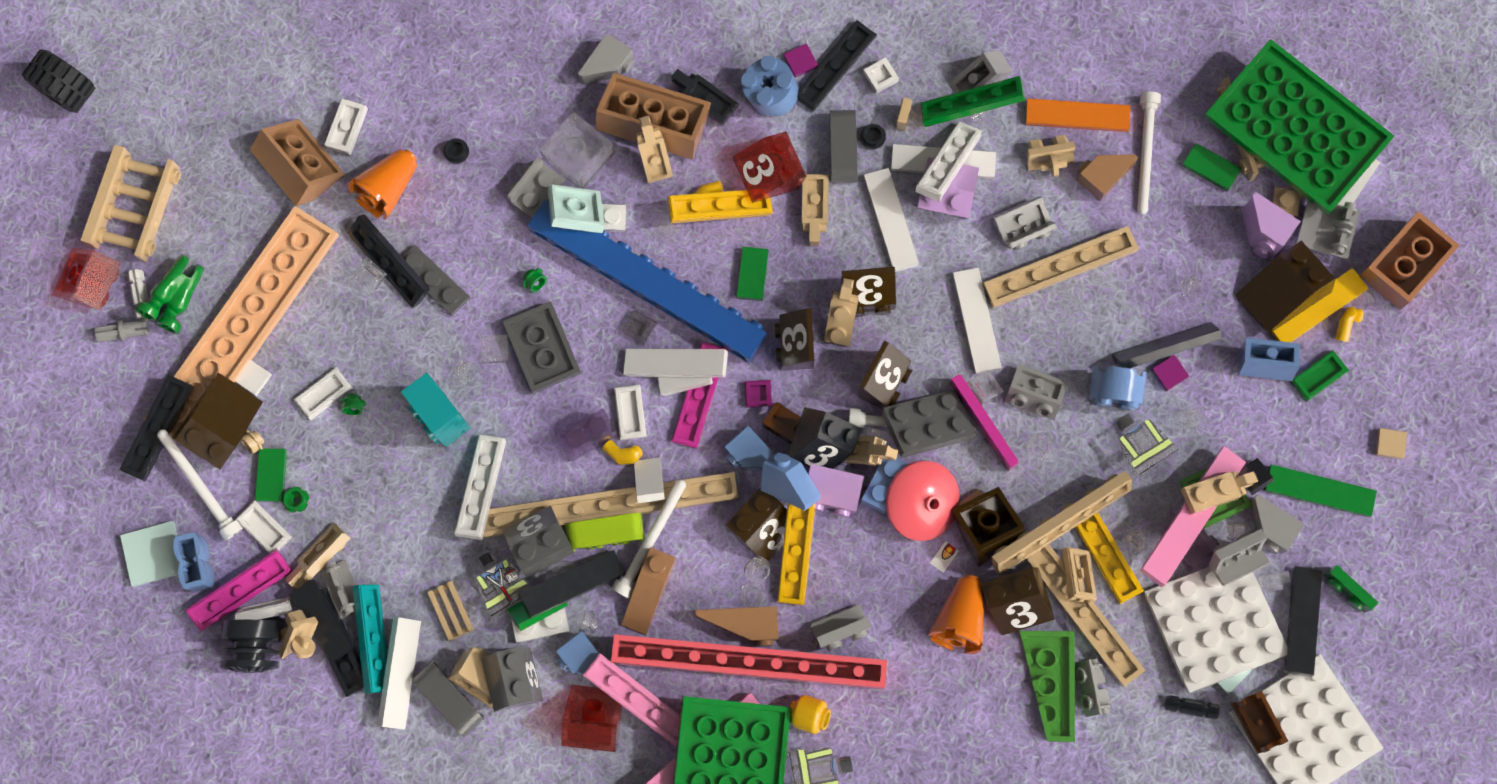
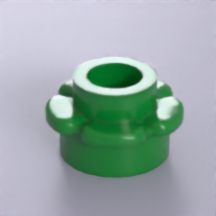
(532, 277)
(352, 401)
(291, 494)

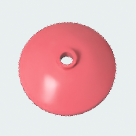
(910, 500)

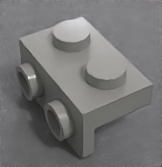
(1024, 223)
(1239, 558)
(839, 627)

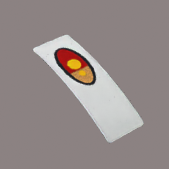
(944, 556)

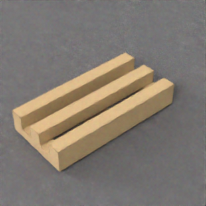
(1076, 574)
(441, 590)

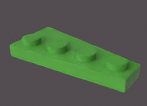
(1053, 678)

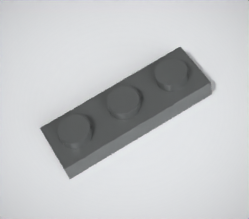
(441, 286)

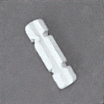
(138, 289)

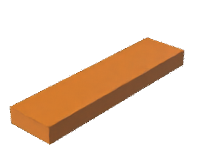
(1077, 115)

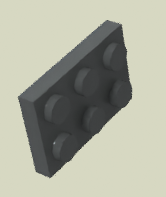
(541, 347)
(928, 423)

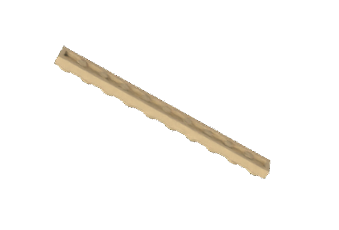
(616, 502)

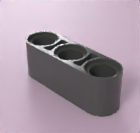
(843, 146)
(447, 699)

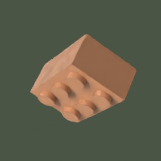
(1409, 260)

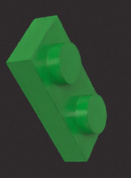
(1358, 597)

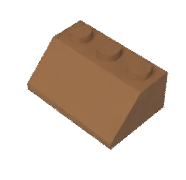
(296, 161)

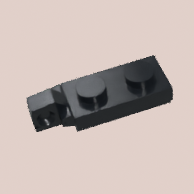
(696, 86)

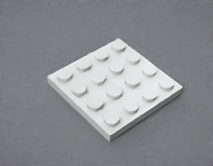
(1215, 627)
(1321, 729)

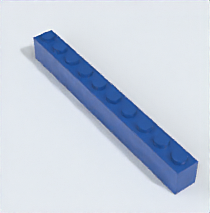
(654, 285)

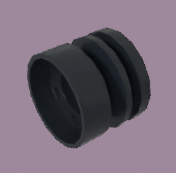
(249, 645)

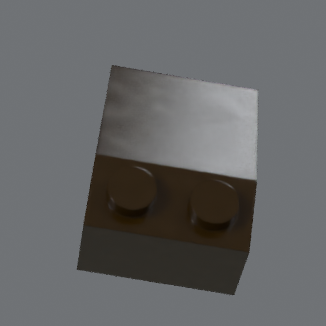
(1286, 287)
(218, 421)

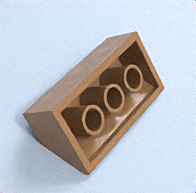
(676, 114)

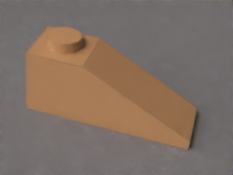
(648, 590)
(751, 623)

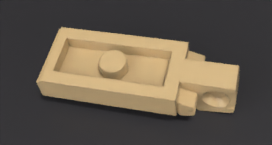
(653, 152)
(815, 206)
(842, 315)
(871, 451)
(1217, 491)
(318, 555)

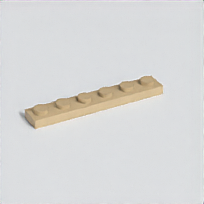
(1060, 267)
(1069, 517)
(1087, 619)

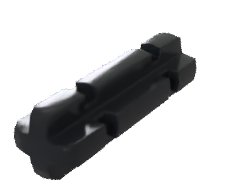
(1192, 707)

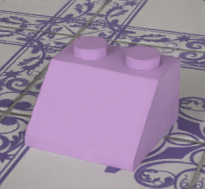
(959, 195)
(1267, 226)
(837, 489)

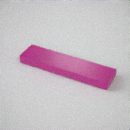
(695, 411)
(984, 422)
(238, 590)

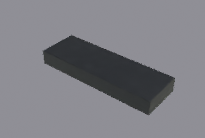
(329, 630)

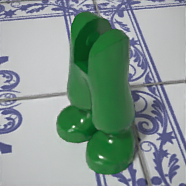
(174, 291)

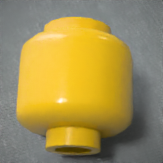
(810, 714)

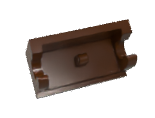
(781, 422)
(1259, 722)

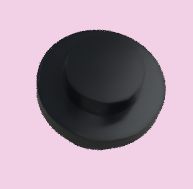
(873, 136)
(456, 151)

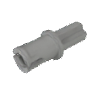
(121, 330)

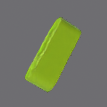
(606, 530)

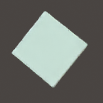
(575, 208)
(150, 553)

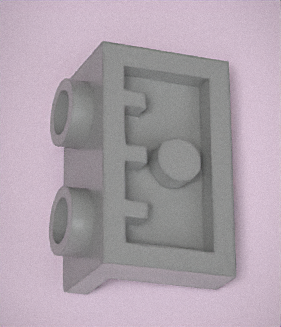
(533, 187)
(1036, 392)

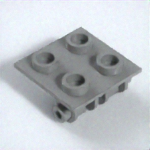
(1331, 232)

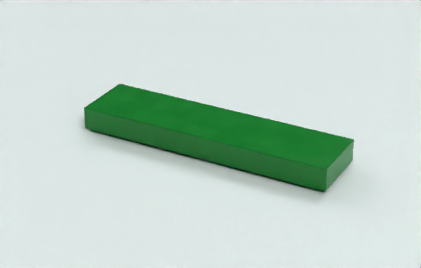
(972, 101)
(1322, 491)

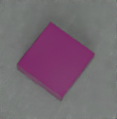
(800, 60)
(1170, 373)
(758, 393)

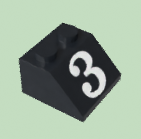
(823, 439)

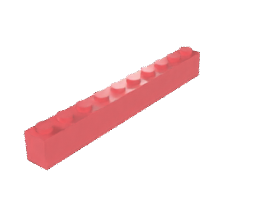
(749, 661)

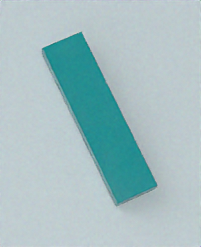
(371, 636)

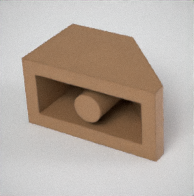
(1104, 172)

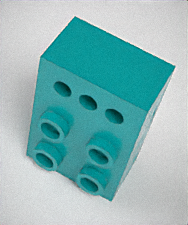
(434, 408)

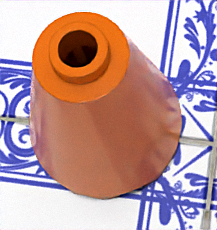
(384, 183)
(961, 617)

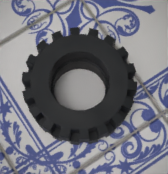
(58, 81)

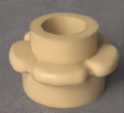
(252, 441)

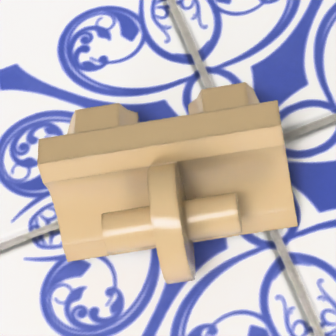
(1052, 156)
(298, 636)

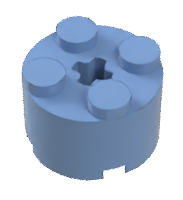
(770, 87)
(1117, 386)

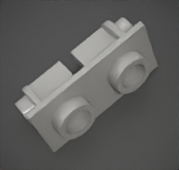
(339, 584)
(1088, 675)

